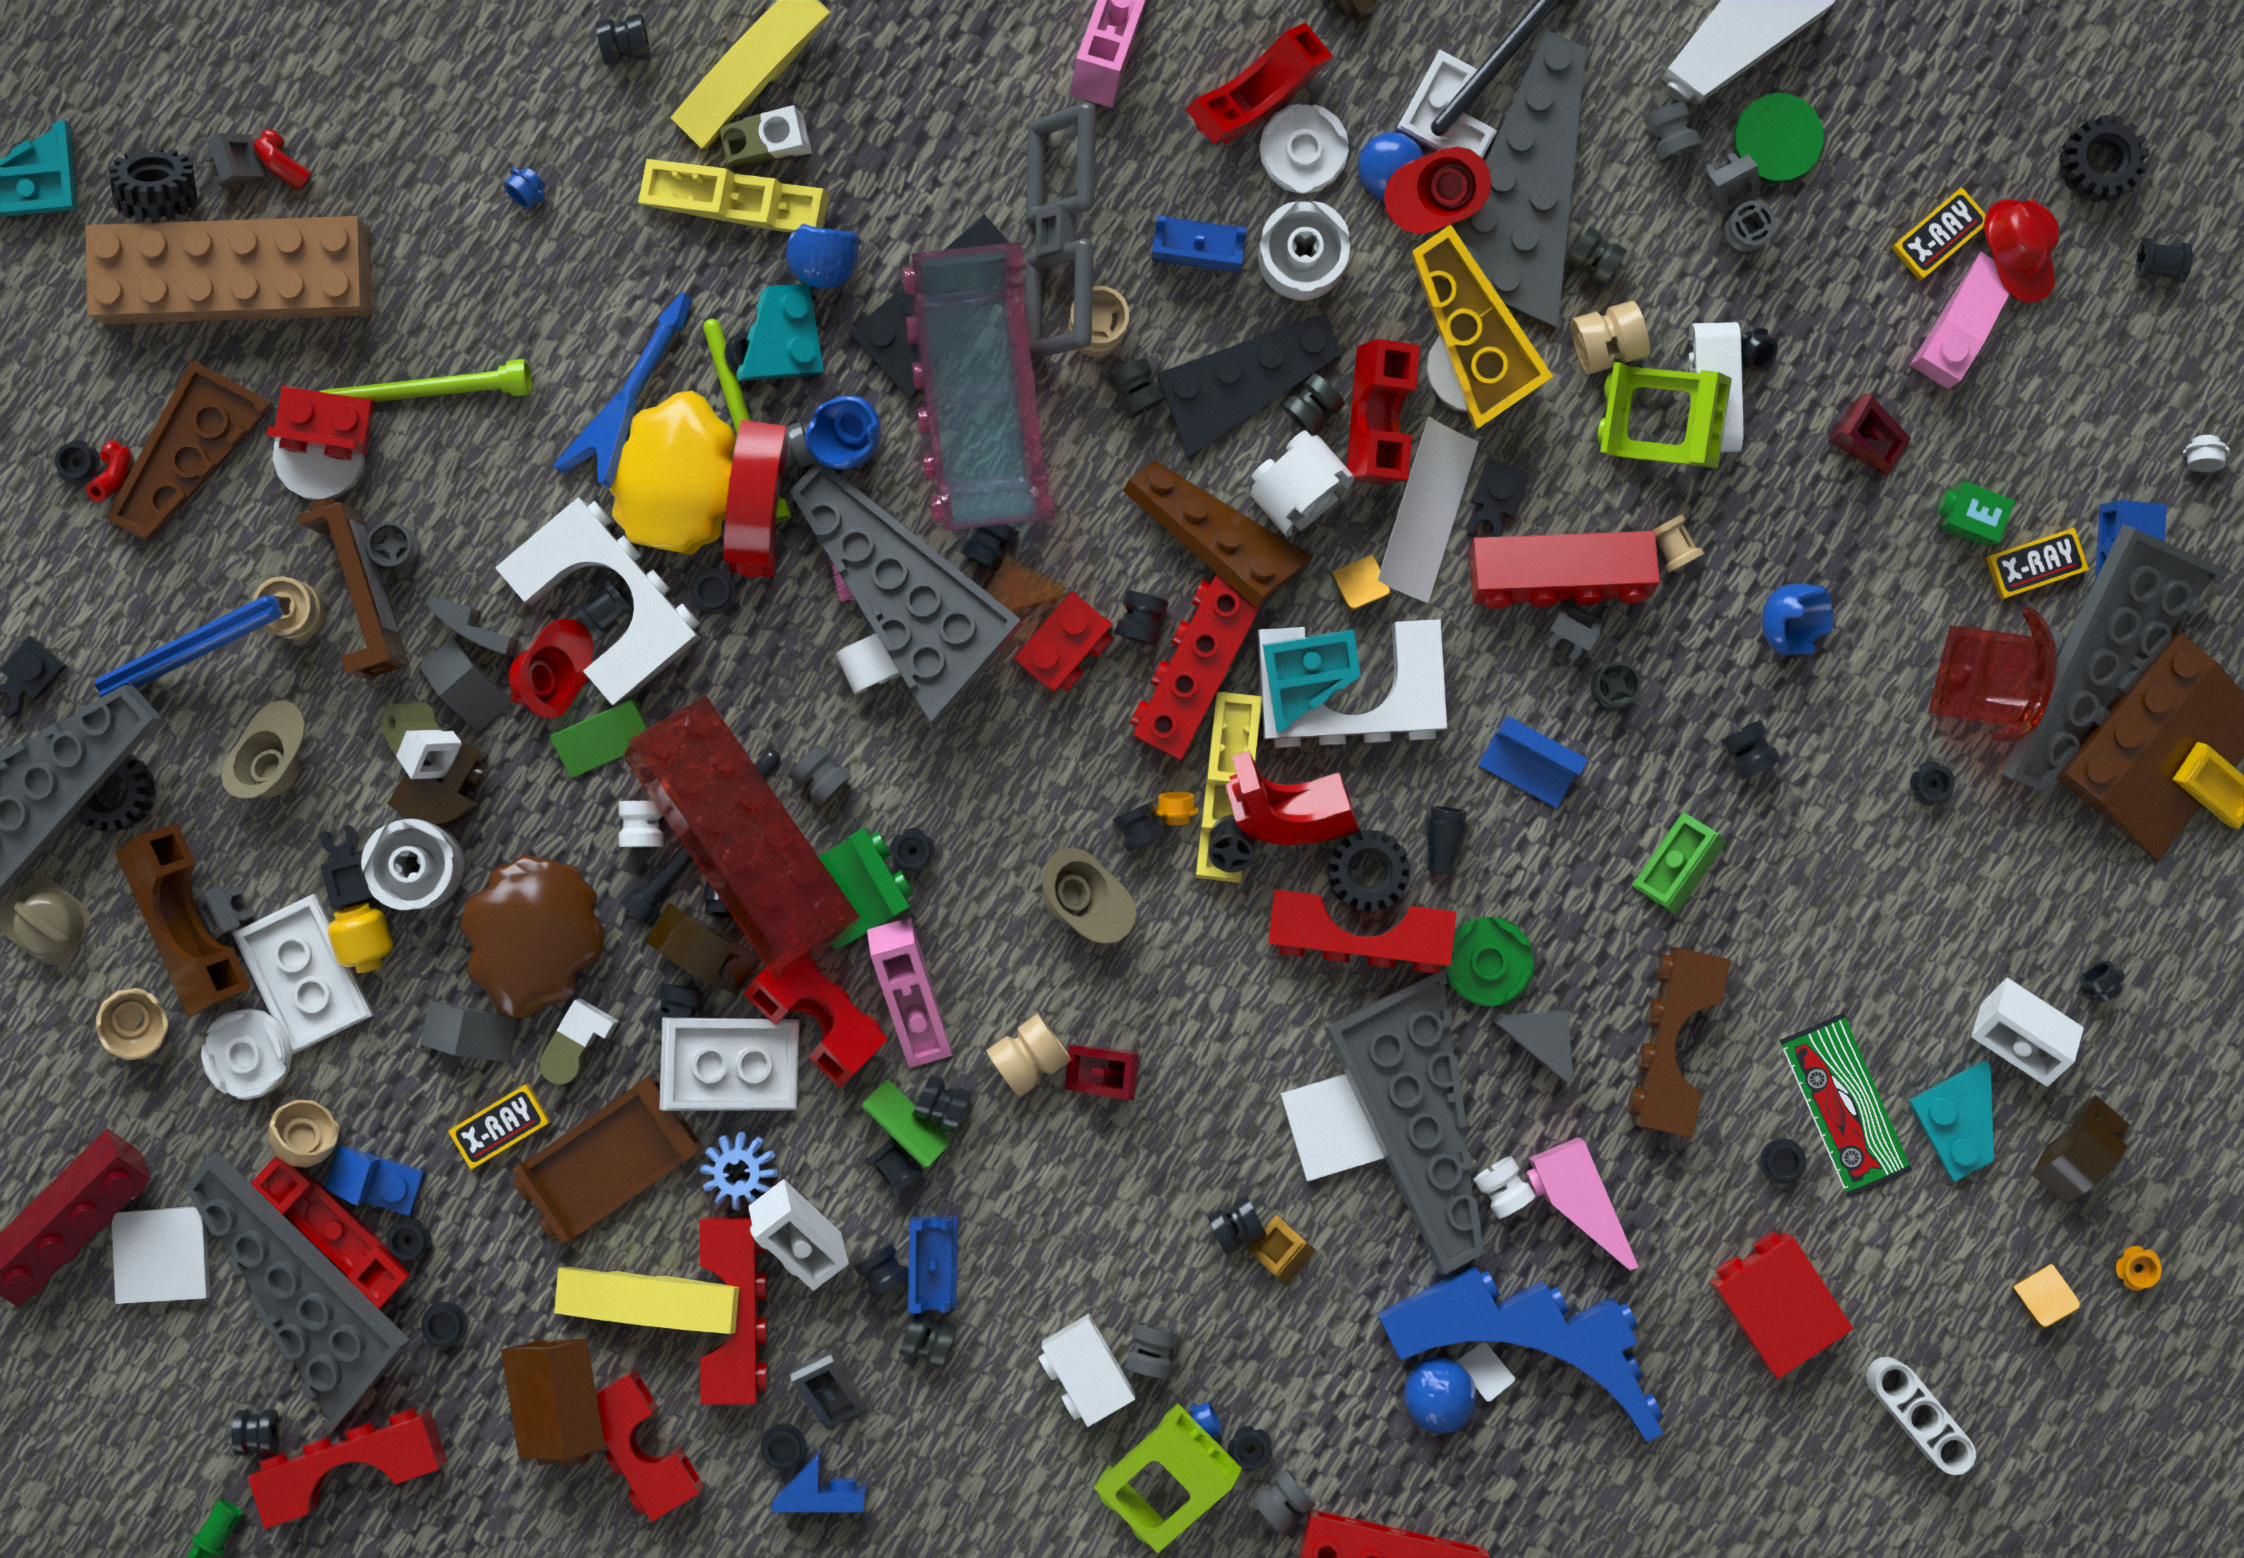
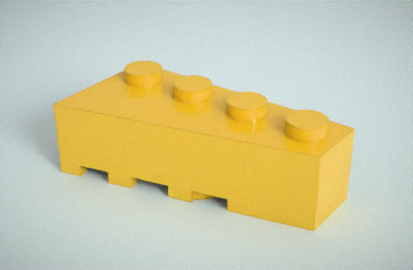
(1480, 336)

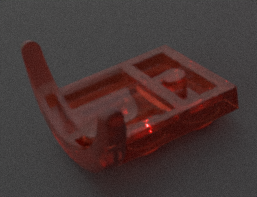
(1997, 677)

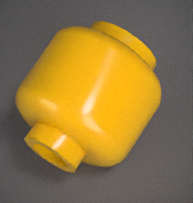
(360, 937)

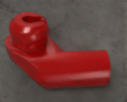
(268, 151)
(115, 475)

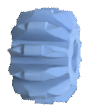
(734, 1155)

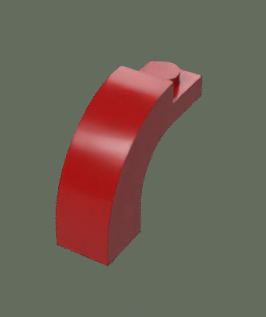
(1261, 87)
(754, 499)
(1289, 813)

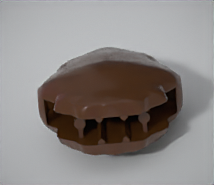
(531, 934)

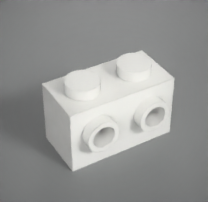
(2027, 1032)
(797, 1235)
(1087, 1371)

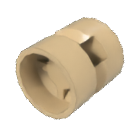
(1109, 321)
(1610, 337)
(301, 607)
(1028, 1055)

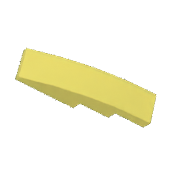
(748, 67)
(731, 196)
(1232, 733)
(647, 1300)

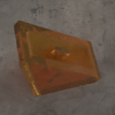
(1022, 586)

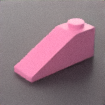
(1106, 50)
(1963, 324)
(908, 992)
(1575, 1188)

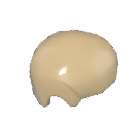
(119, 1021)
(303, 1133)

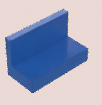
(1531, 761)

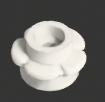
(2206, 454)

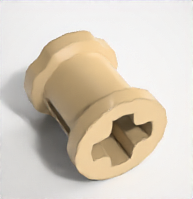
(1676, 543)

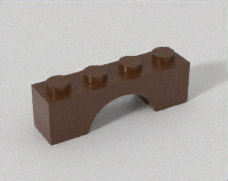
(160, 877)
(1688, 985)

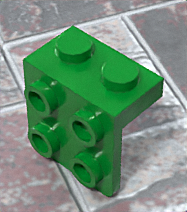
(867, 881)

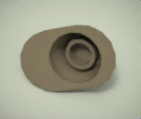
(266, 755)
(1087, 896)
(44, 920)

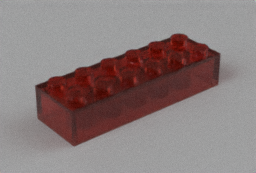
(741, 836)

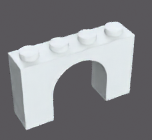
(581, 540)
(1412, 706)

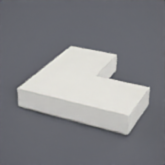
(1437, 89)

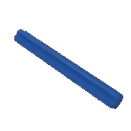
(192, 645)

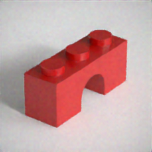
(1381, 381)
(847, 1034)
(656, 1482)

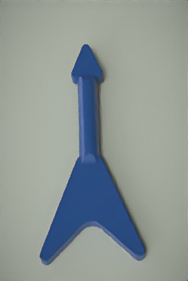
(611, 426)

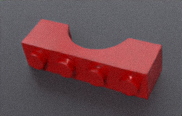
(1303, 923)
(734, 1368)
(401, 1450)

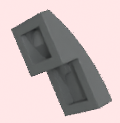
(464, 621)

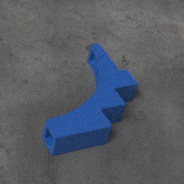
(1592, 1340)

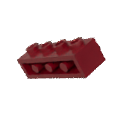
(69, 1215)

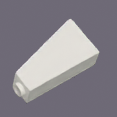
(1734, 40)

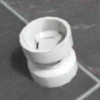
(640, 824)
(1505, 1187)

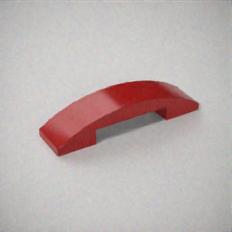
(333, 1230)

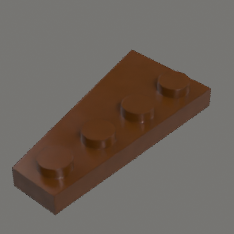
(189, 442)
(1223, 538)

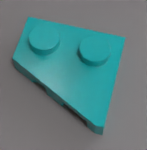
(39, 175)
(783, 336)
(1307, 672)
(1959, 1120)

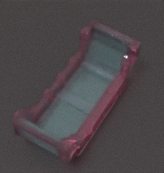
(976, 387)

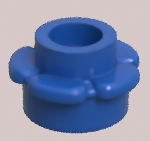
(525, 187)
(1207, 1419)

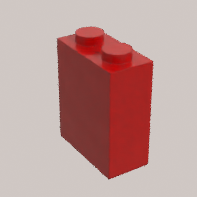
(1780, 1303)

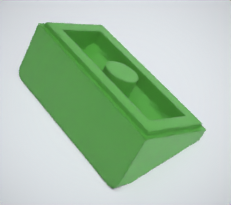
(598, 738)
(1679, 863)
(895, 1115)

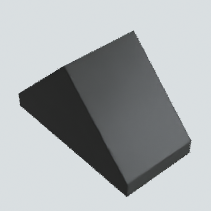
(464, 685)
(468, 1032)
(1544, 1037)
(828, 1387)

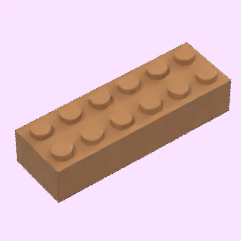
(228, 270)

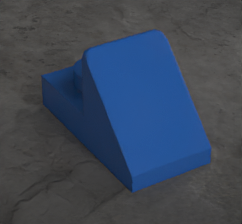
(374, 1180)
(807, 1494)

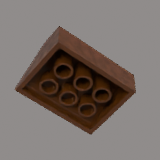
(2137, 750)

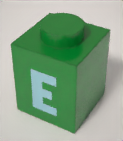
(1974, 513)

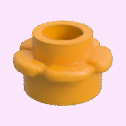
(1176, 807)
(2150, 1271)

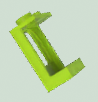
(1705, 422)
(1190, 1457)

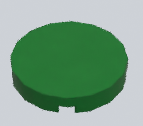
(1780, 136)
(1475, 961)

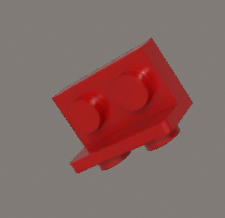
(322, 421)
(1064, 643)

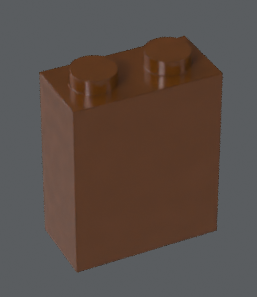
(553, 1401)

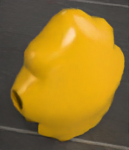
(674, 475)

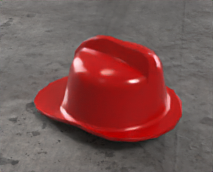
(1437, 190)
(2022, 246)
(552, 669)

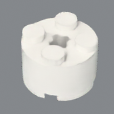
(1304, 224)
(1299, 483)
(390, 876)

